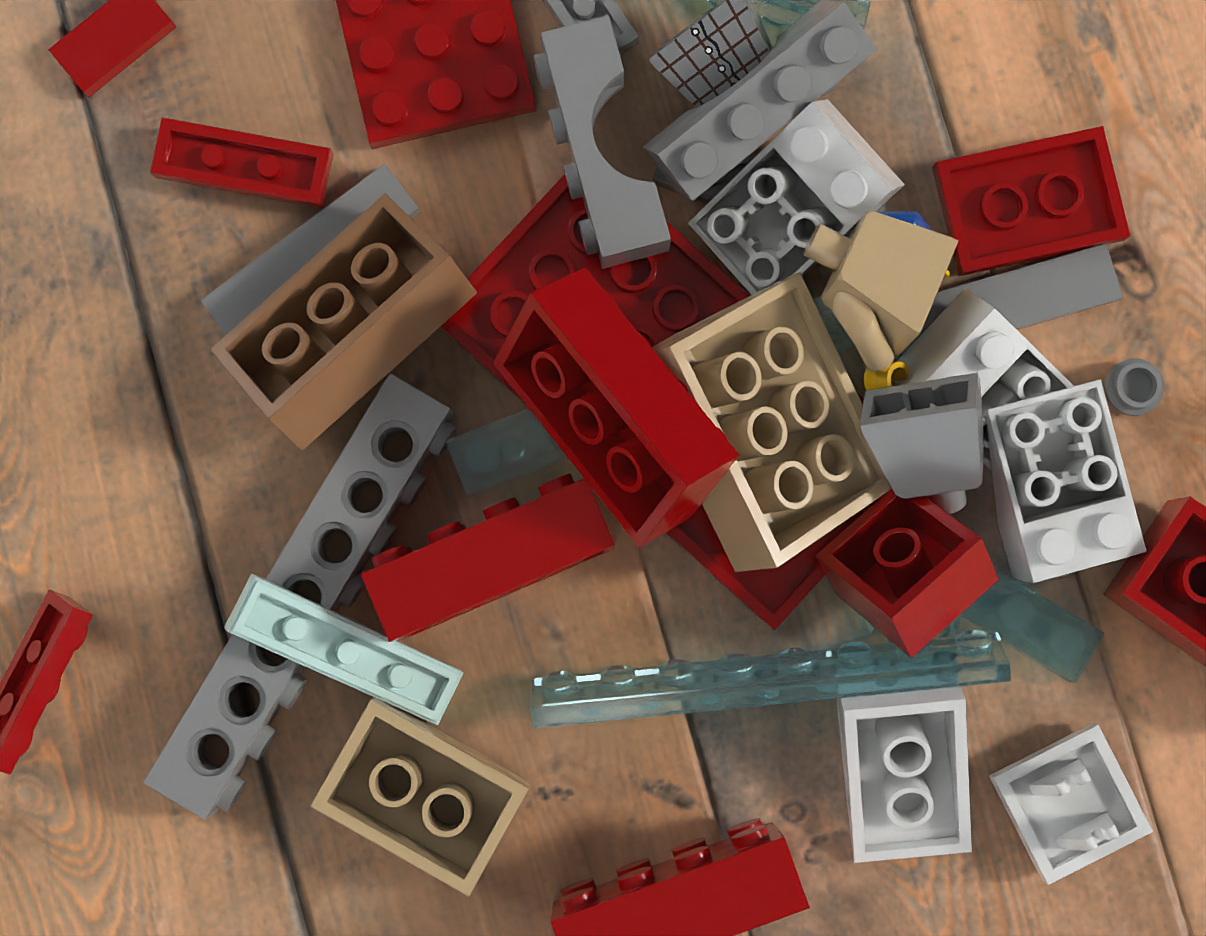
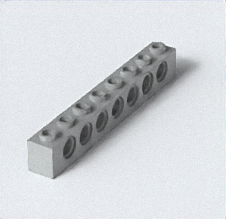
(182, 767)

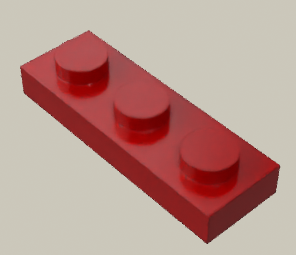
(242, 163)
(37, 672)

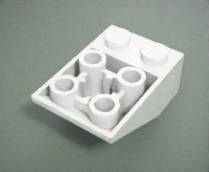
(802, 178)
(974, 339)
(1060, 484)

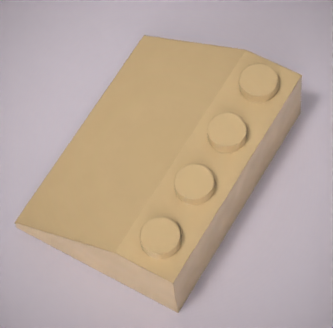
(791, 415)

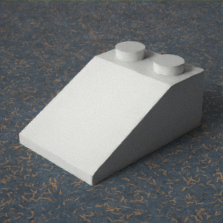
(906, 773)

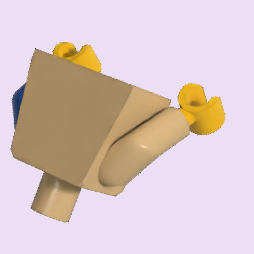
(882, 284)

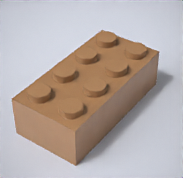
(344, 321)

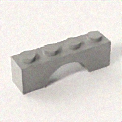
(796, 71)
(584, 73)

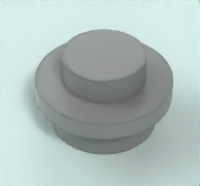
(1134, 387)

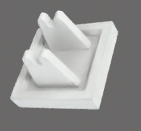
(1070, 803)

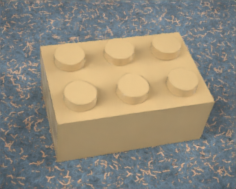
(421, 795)

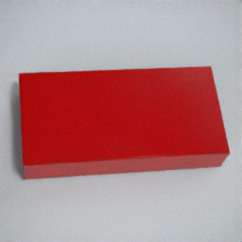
(110, 41)

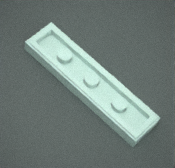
(343, 649)

